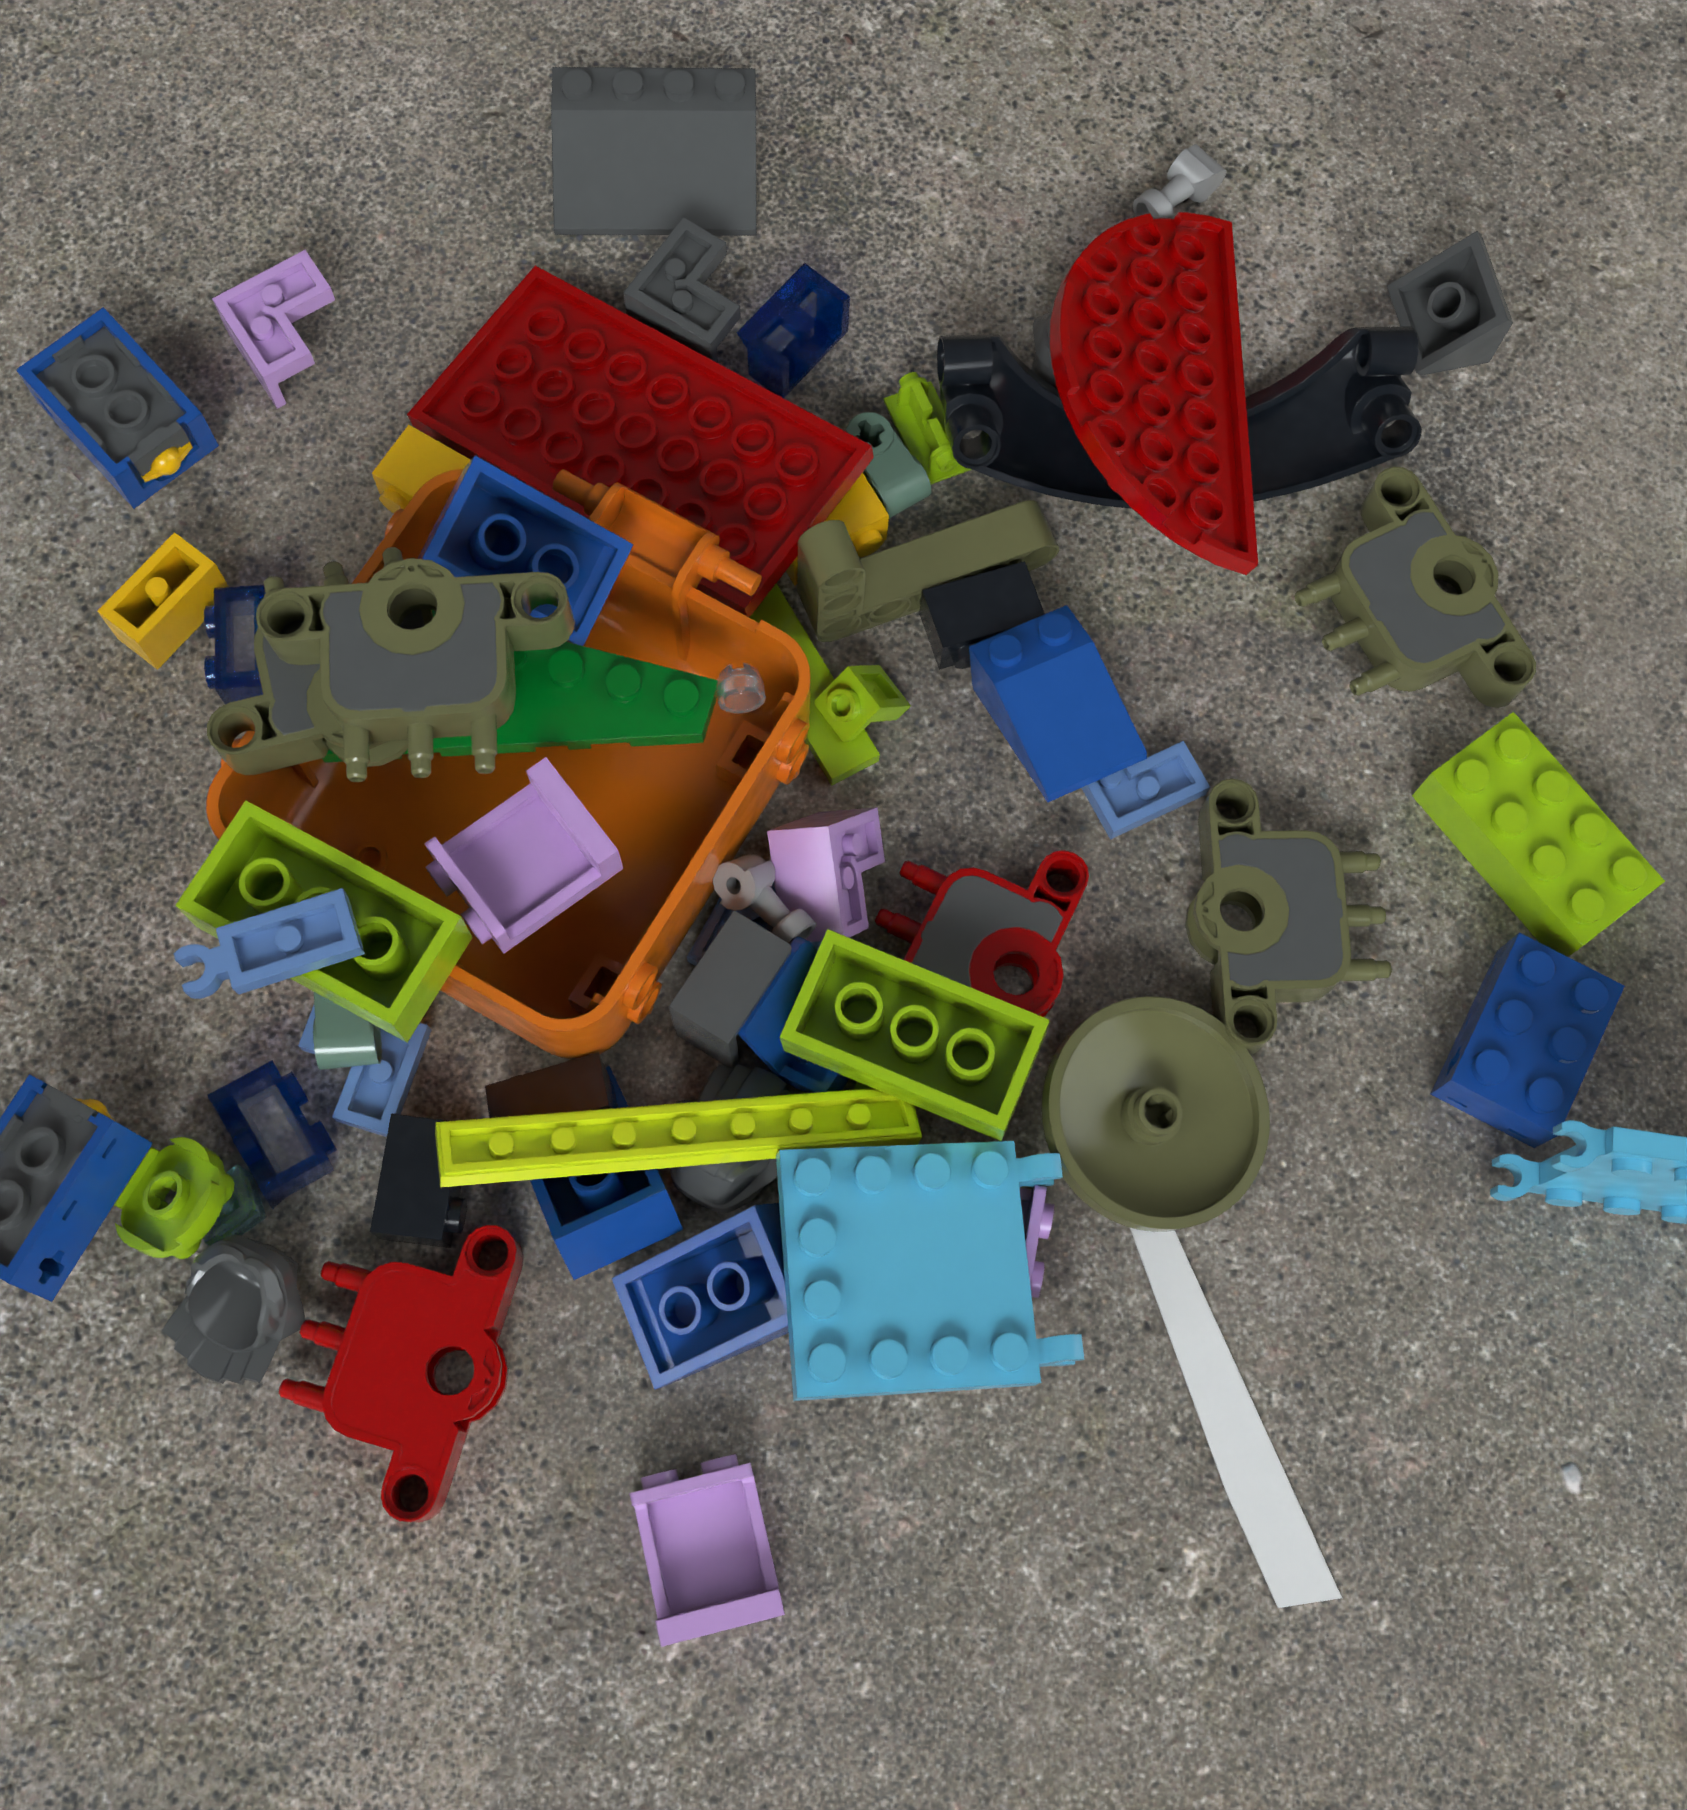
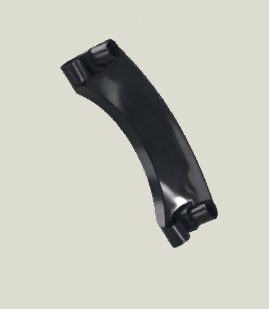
(1301, 430)

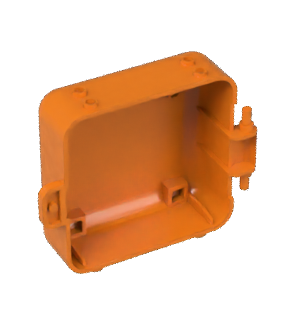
(662, 806)

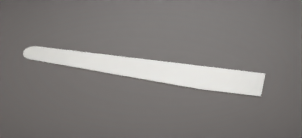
(1234, 1431)

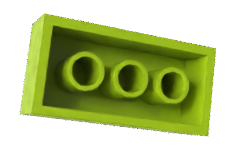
(1536, 837)
(404, 936)
(914, 1034)

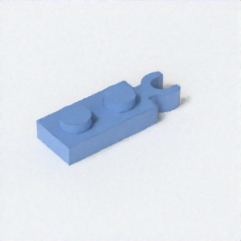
(276, 945)

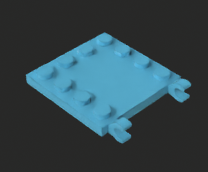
(1610, 1167)
(911, 1269)

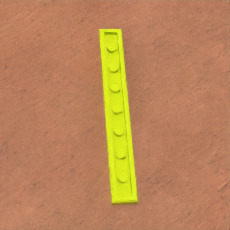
(667, 1135)

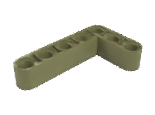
(857, 594)

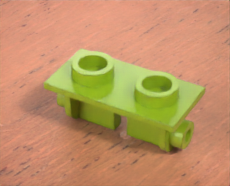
(921, 426)

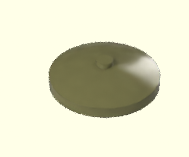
(1155, 1114)

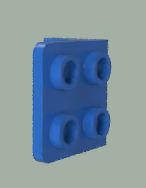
(769, 1017)

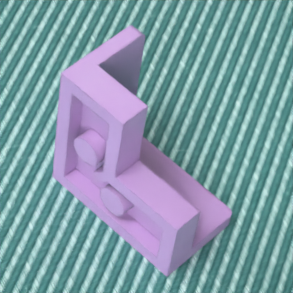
(261, 315)
(821, 867)

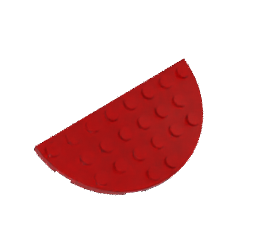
(1157, 378)

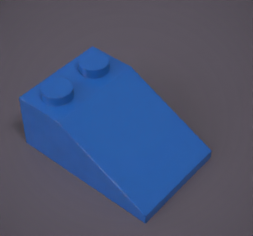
(510, 528)
(1055, 703)
(605, 1214)
(708, 1296)

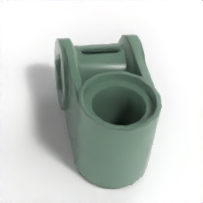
(893, 472)
(343, 1037)

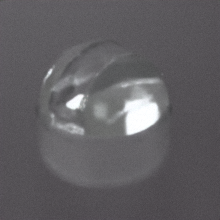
(740, 689)

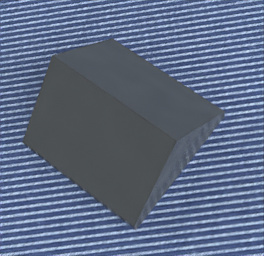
(1453, 307)

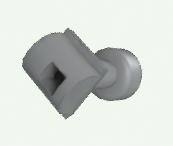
(1190, 176)
(747, 884)

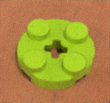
(200, 1191)

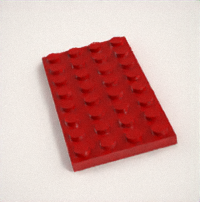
(613, 401)

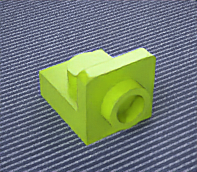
(858, 698)

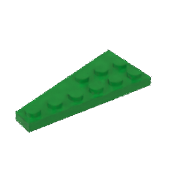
(594, 697)

